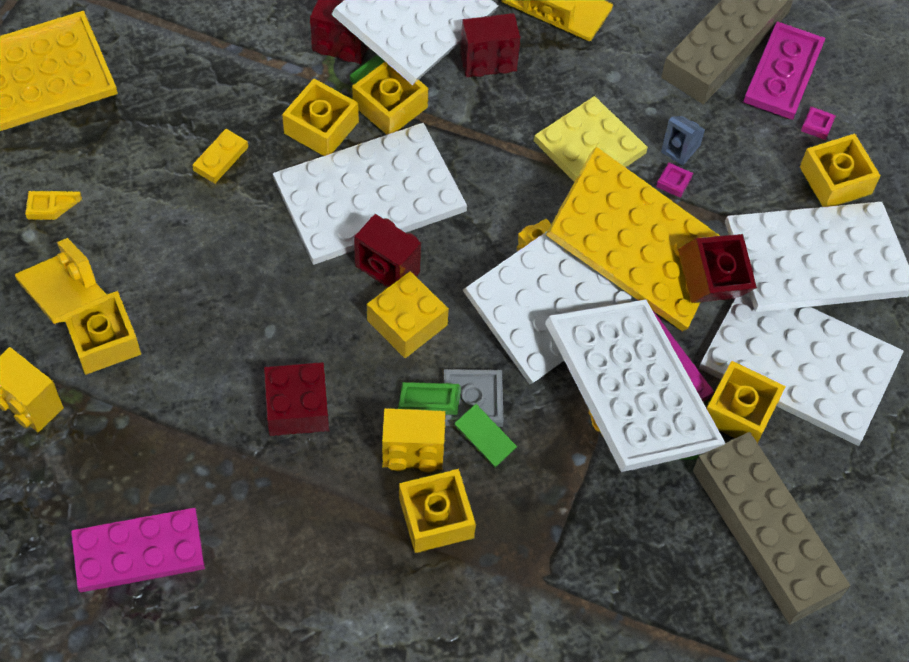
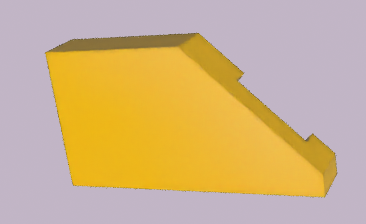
(50, 204)

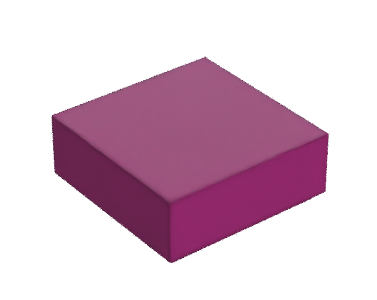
(818, 123)
(674, 180)

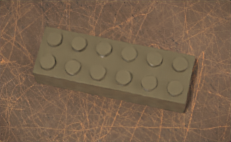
(721, 44)
(770, 528)

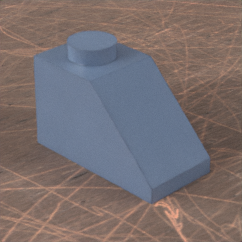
(681, 139)

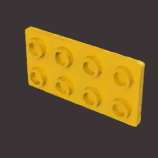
(574, 16)
(63, 284)

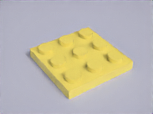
(582, 130)

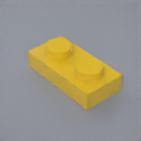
(220, 156)

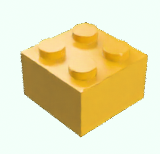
(389, 98)
(320, 117)
(839, 171)
(407, 314)
(103, 335)
(27, 392)
(744, 402)
(413, 439)
(436, 510)

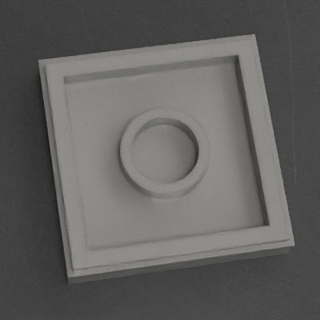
(478, 388)

